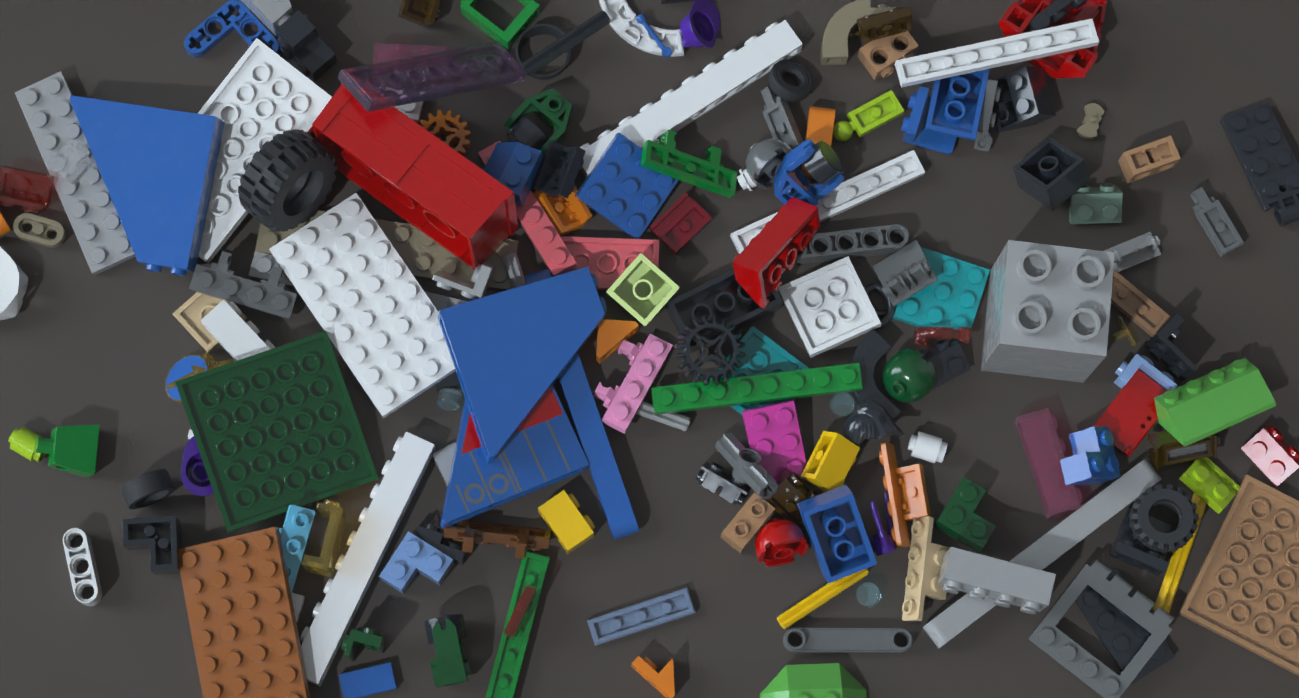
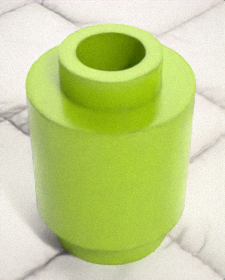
(23, 443)

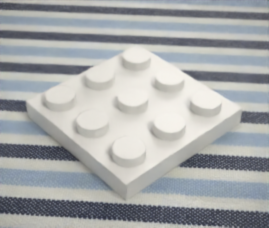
(829, 306)

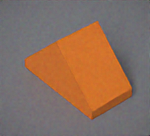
(611, 335)

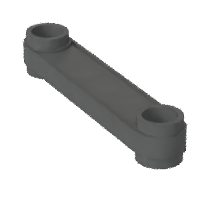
(847, 640)

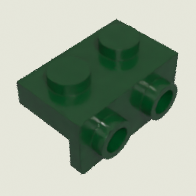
(368, 639)

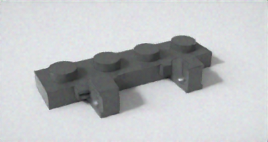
(223, 284)

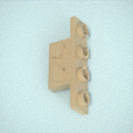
(923, 570)

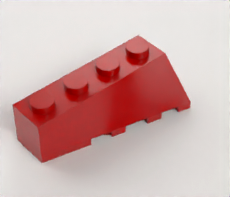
(775, 249)

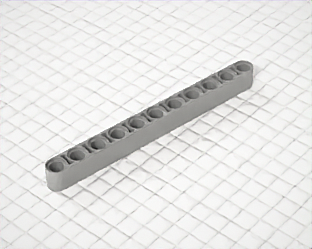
(1051, 546)

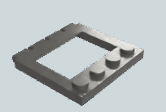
(1079, 660)

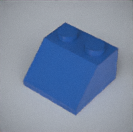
(515, 167)

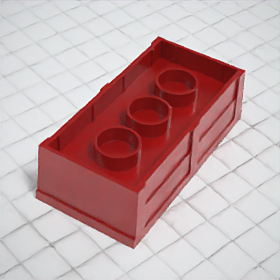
(418, 177)

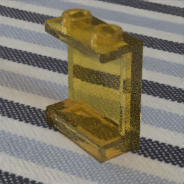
(326, 562)

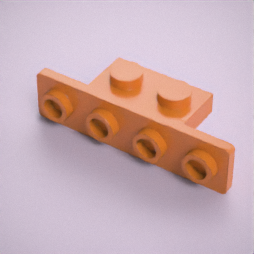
(906, 493)

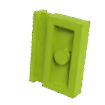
(1210, 483)

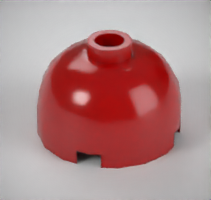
(779, 542)

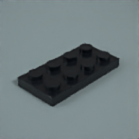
(1118, 631)

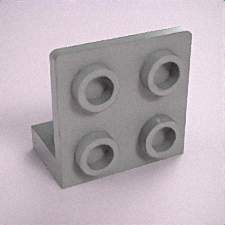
(481, 279)

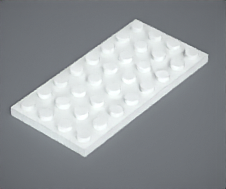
(255, 102)
(367, 304)

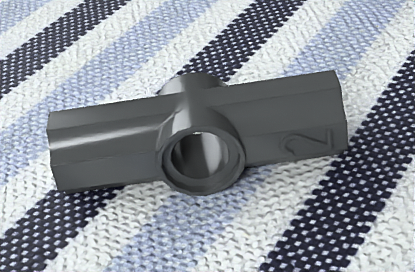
(747, 466)

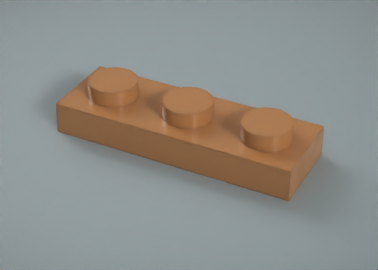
(1137, 305)

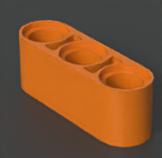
(819, 128)

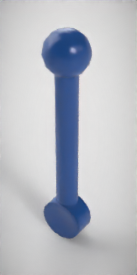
(666, 51)

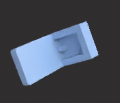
(1145, 365)

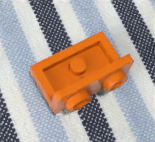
(564, 213)

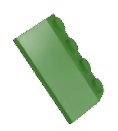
(1213, 402)

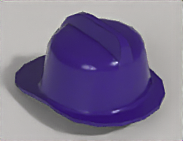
(700, 25)
(193, 471)

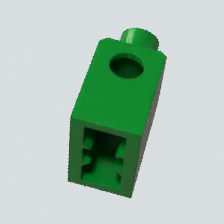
(71, 449)

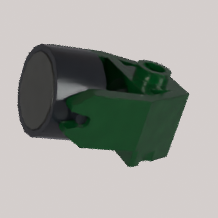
(524, 131)
(446, 635)

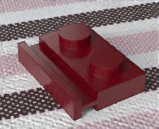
(680, 223)

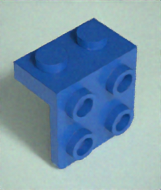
(915, 126)

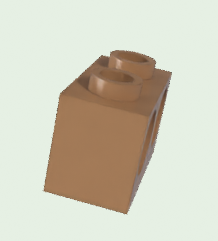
(885, 48)
(1149, 159)
(747, 522)

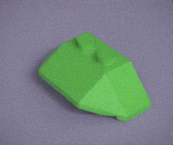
(814, 681)

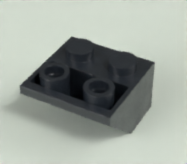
(1023, 99)

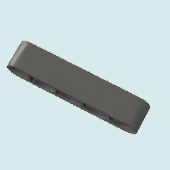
(856, 238)

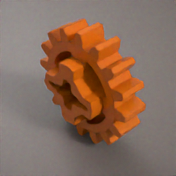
(453, 135)

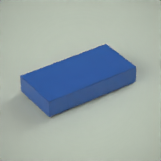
(368, 681)

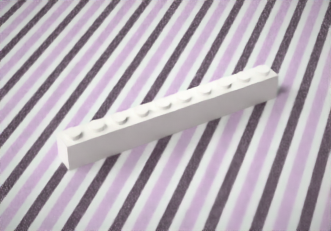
(701, 92)
(364, 555)

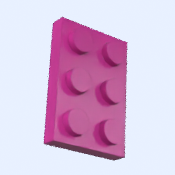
(776, 437)

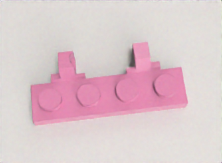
(626, 400)

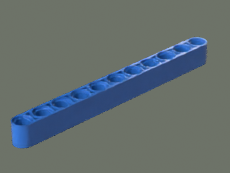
(594, 442)

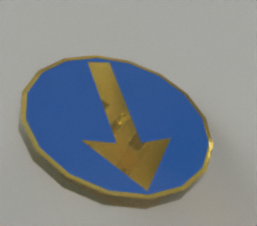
(184, 368)

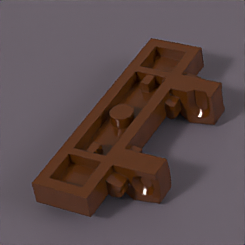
(506, 535)

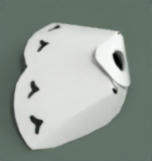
(12, 286)

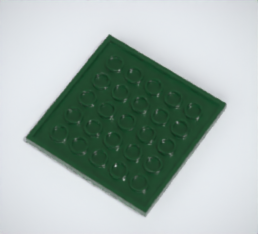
(276, 430)

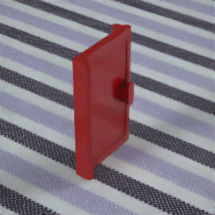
(1130, 412)

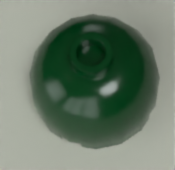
(909, 376)

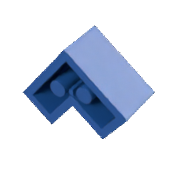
(1093, 457)

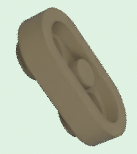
(40, 230)

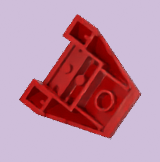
(1063, 65)

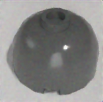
(764, 161)

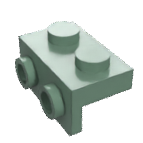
(1096, 205)

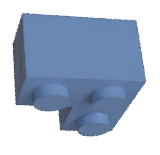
(413, 557)

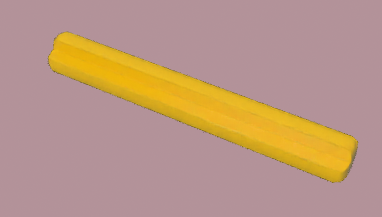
(818, 598)

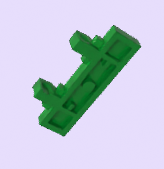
(703, 173)

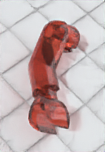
(923, 332)

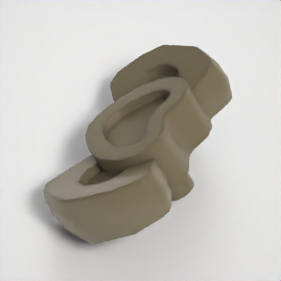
(1091, 121)

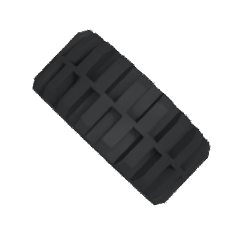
(287, 180)

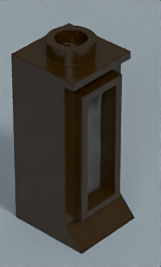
(1170, 451)

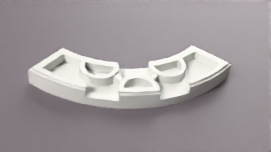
(626, 26)

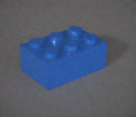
(837, 533)

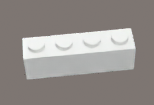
(233, 333)

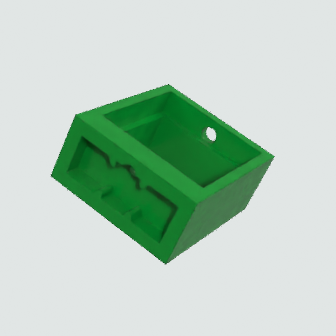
(514, 30)

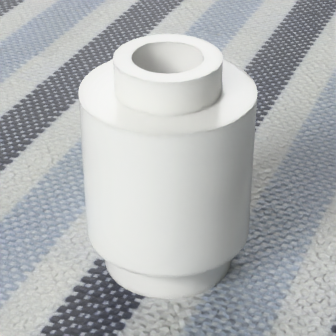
(927, 447)

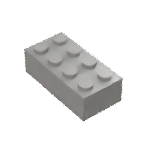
(996, 580)

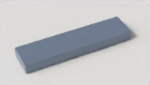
(641, 616)

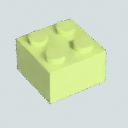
(642, 289)

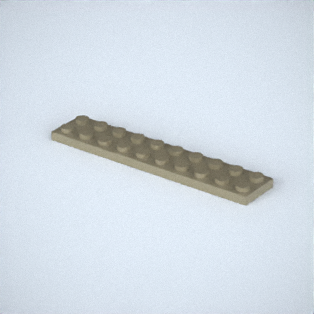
(416, 249)

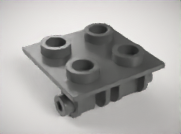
(905, 273)

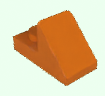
(661, 681)

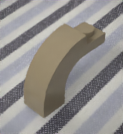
(835, 38)

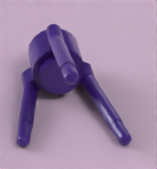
(882, 541)

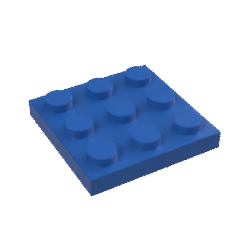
(624, 189)

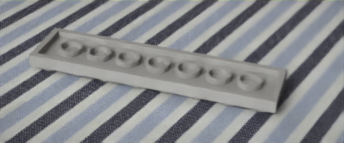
(88, 201)

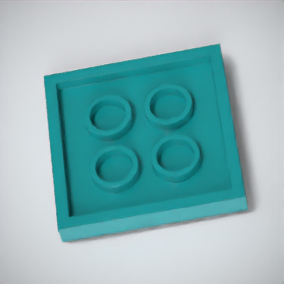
(948, 301)
(762, 357)

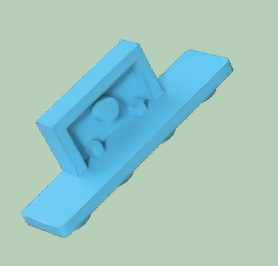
(294, 538)

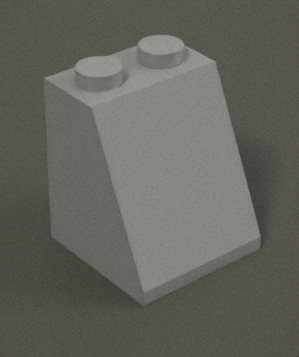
(270, 12)

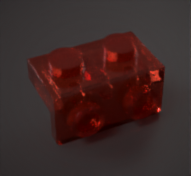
(25, 188)

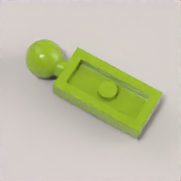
(869, 116)

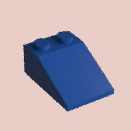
(957, 104)

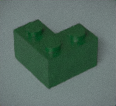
(960, 521)

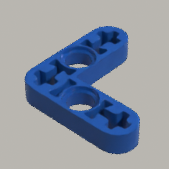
(235, 23)

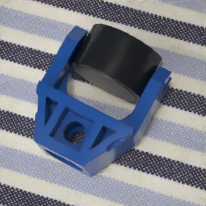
(822, 165)

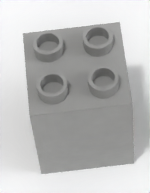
(1048, 311)

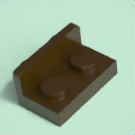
(885, 24)
(789, 493)

